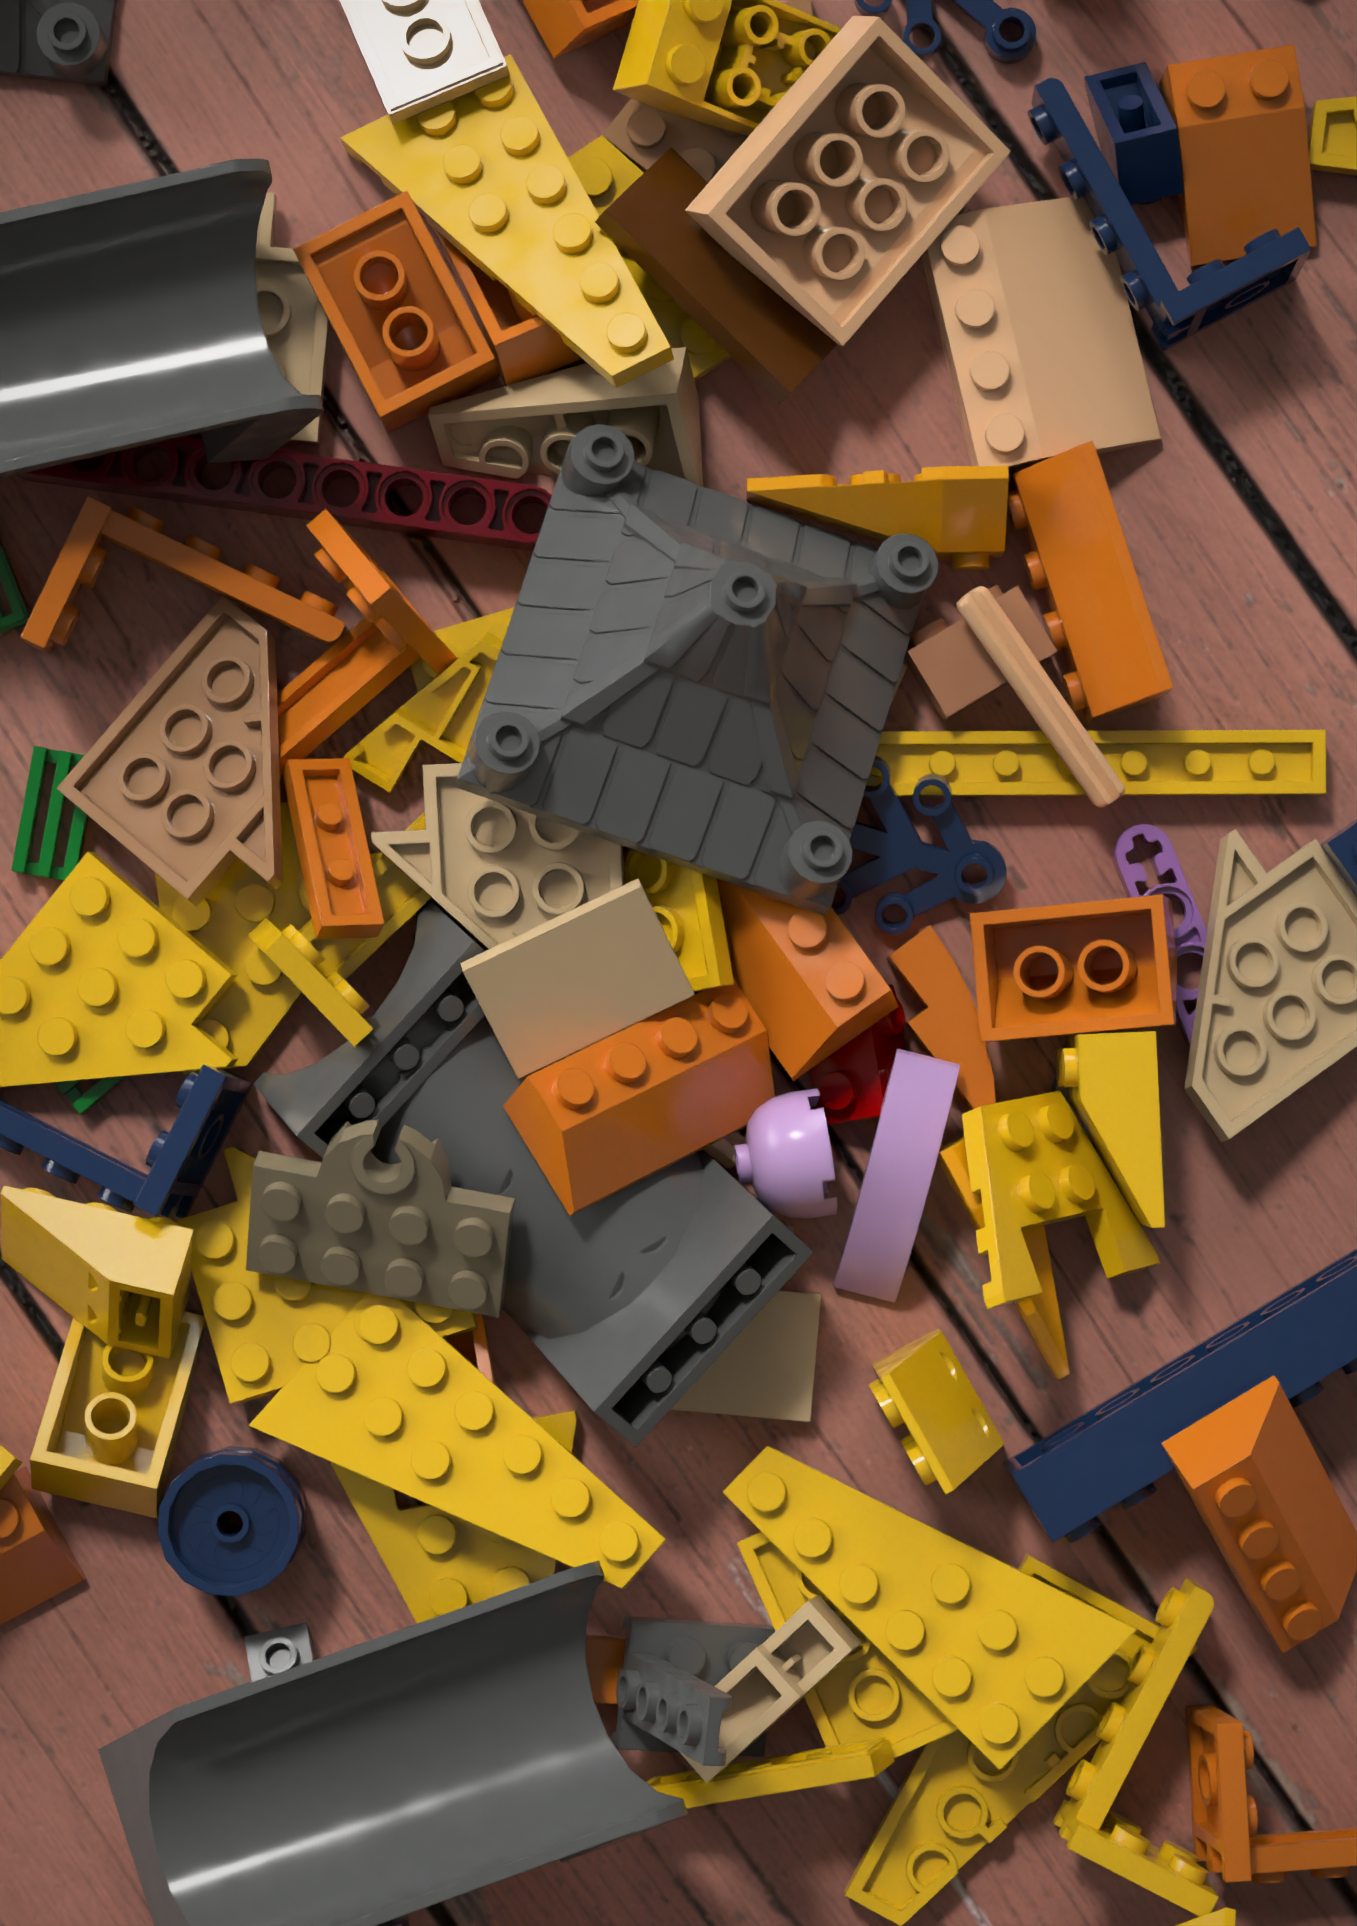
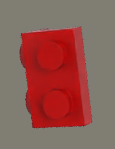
(857, 1074)

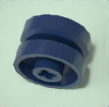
(250, 1556)

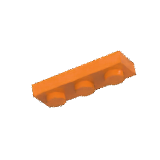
(332, 848)

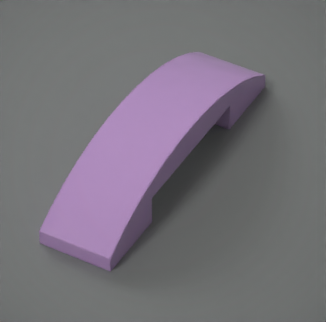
(897, 1175)

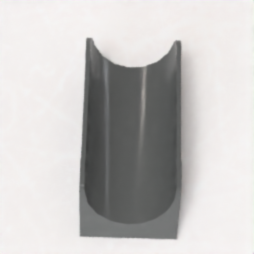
(140, 323)
(616, 1296)
(384, 1772)

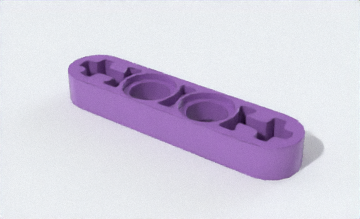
(1191, 932)

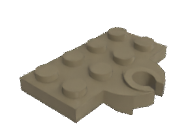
(380, 1223)

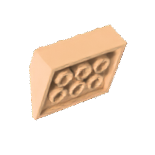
(849, 178)
(1037, 335)

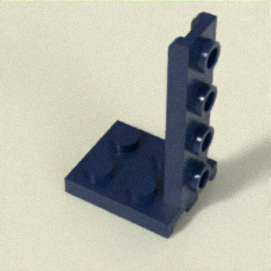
(1213, 289)
(176, 1158)

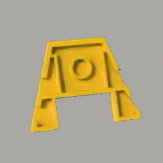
(438, 714)
(1041, 1170)
(443, 1559)

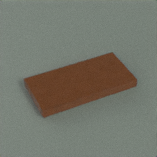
(708, 283)

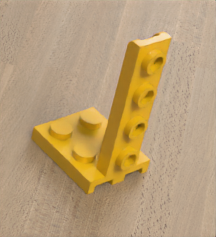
(322, 965)
(1123, 1730)

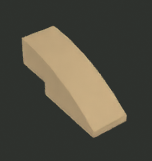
(779, 1676)

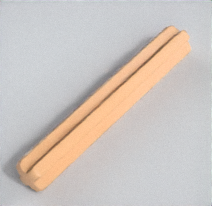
(1040, 696)

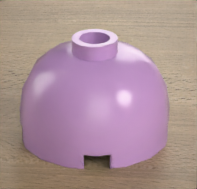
(789, 1156)

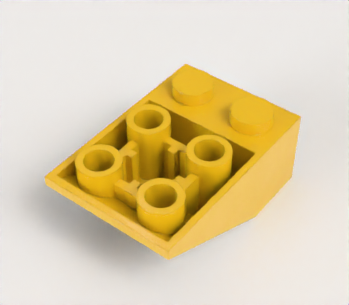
(718, 58)
(102, 1266)
(940, 1408)

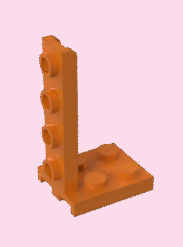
(196, 560)
(364, 658)
(1227, 1817)

